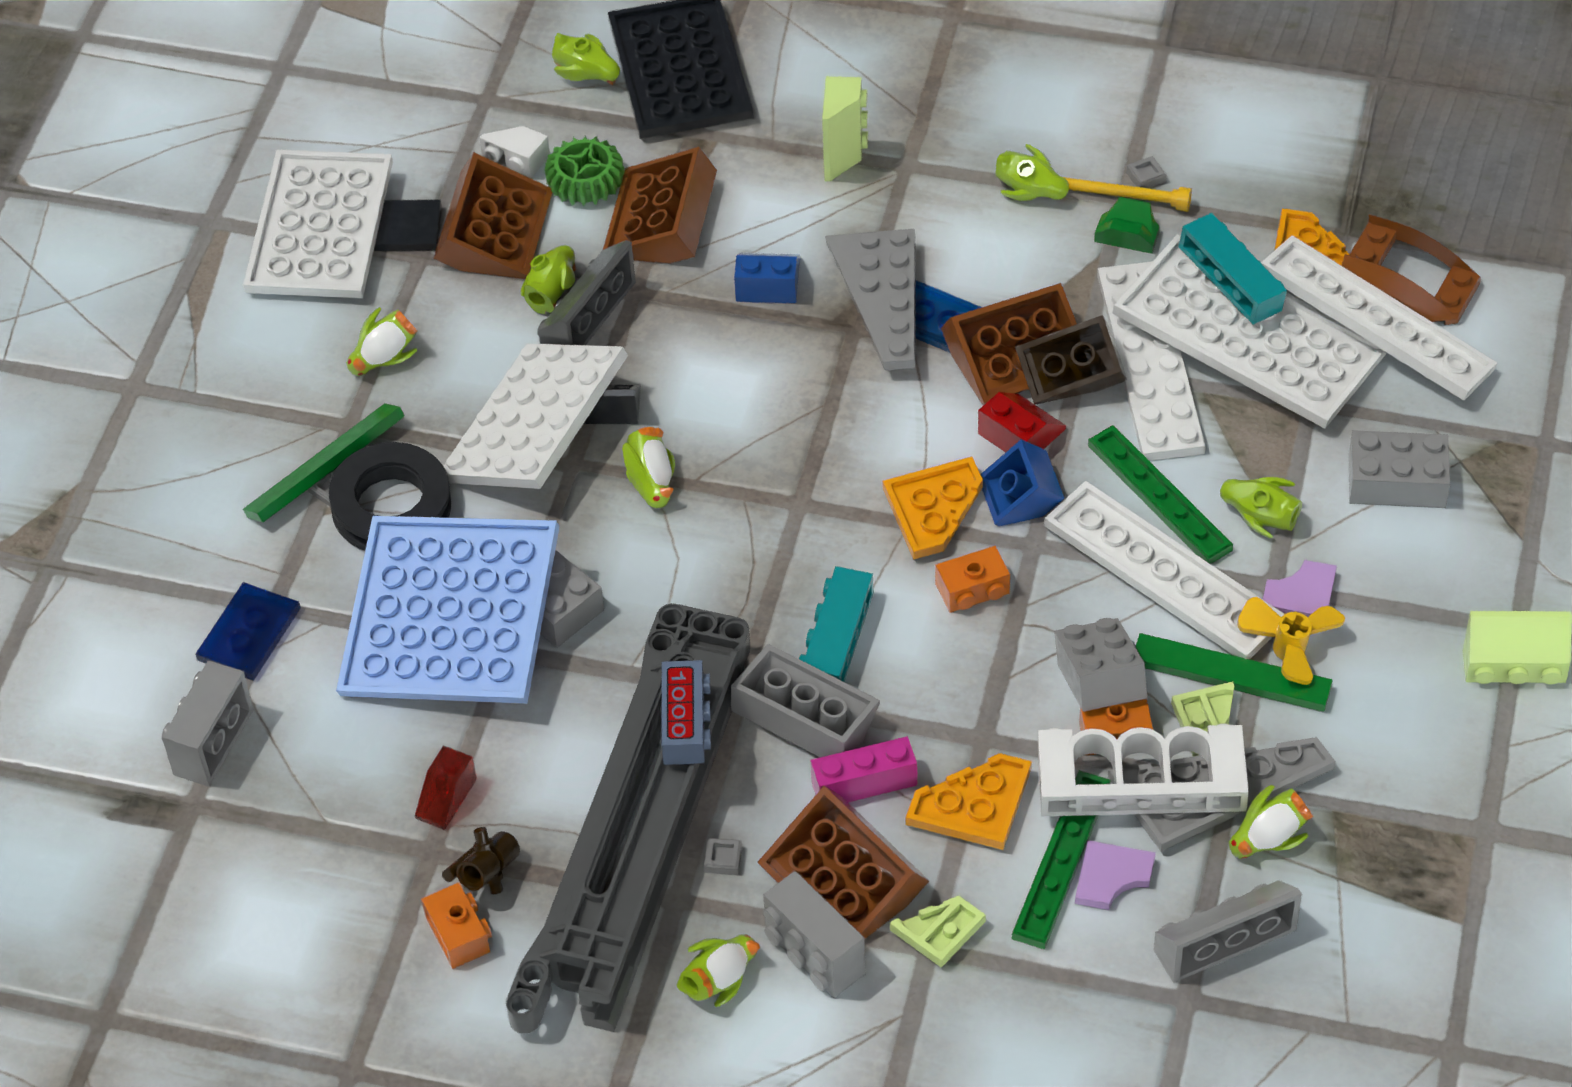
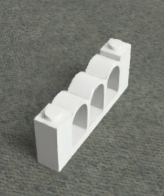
(1220, 747)

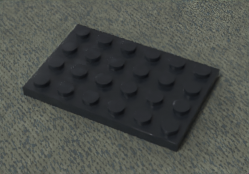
(679, 66)

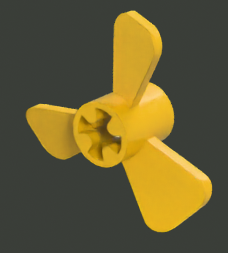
(1289, 633)

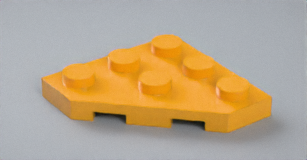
(1306, 228)
(933, 503)
(973, 802)

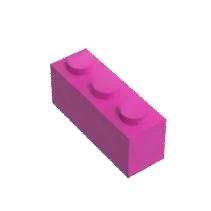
(867, 770)

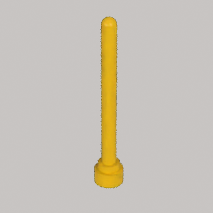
(1177, 198)

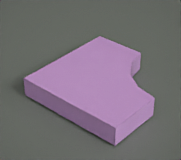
(1302, 591)
(1110, 871)

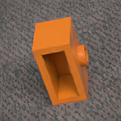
(972, 579)
(1117, 718)
(456, 924)

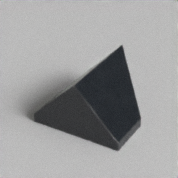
(617, 405)

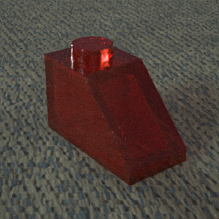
(445, 787)

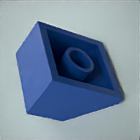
(766, 277)
(1021, 485)

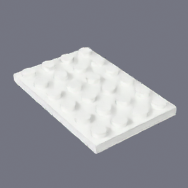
(318, 224)
(533, 415)

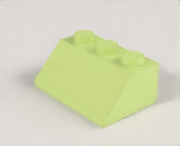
(843, 124)
(1517, 646)

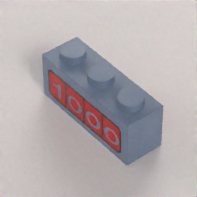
(685, 712)

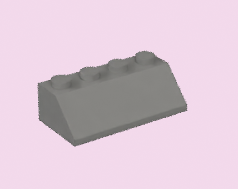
(802, 703)
(1228, 929)

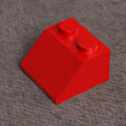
(1012, 418)

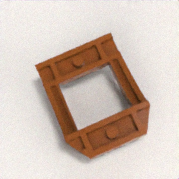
(1372, 249)

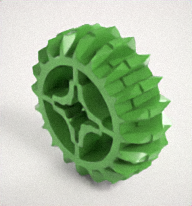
(584, 170)

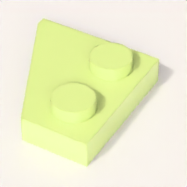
(1204, 707)
(940, 929)

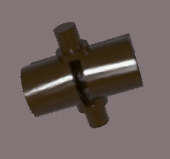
(484, 861)

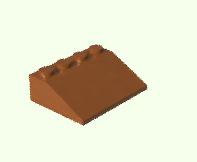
(663, 206)
(493, 220)
(987, 338)
(845, 862)

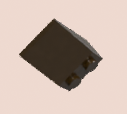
(1071, 361)

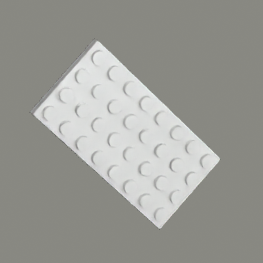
(1290, 357)

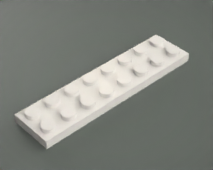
(1379, 318)
(1155, 375)
(1156, 567)

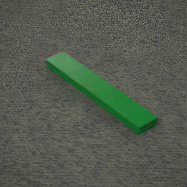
(323, 462)
(1160, 495)
(1220, 668)
(1055, 873)

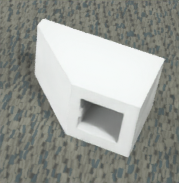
(516, 149)

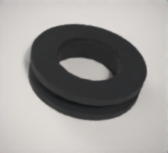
(383, 463)

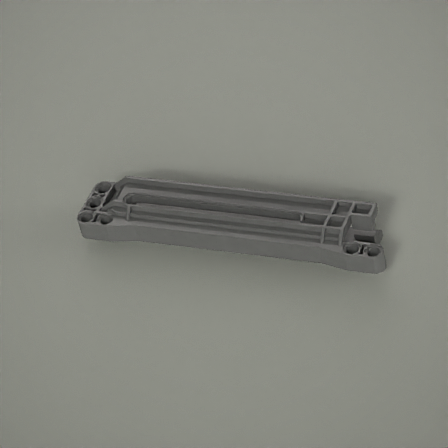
(597, 938)

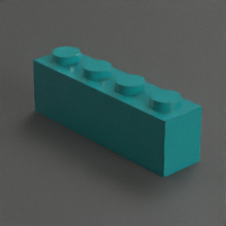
(1232, 268)
(839, 621)

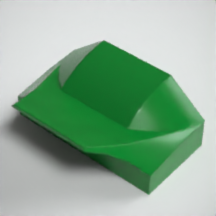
(1128, 226)

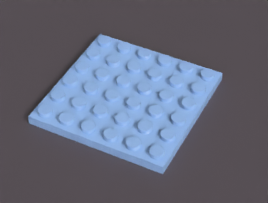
(449, 609)

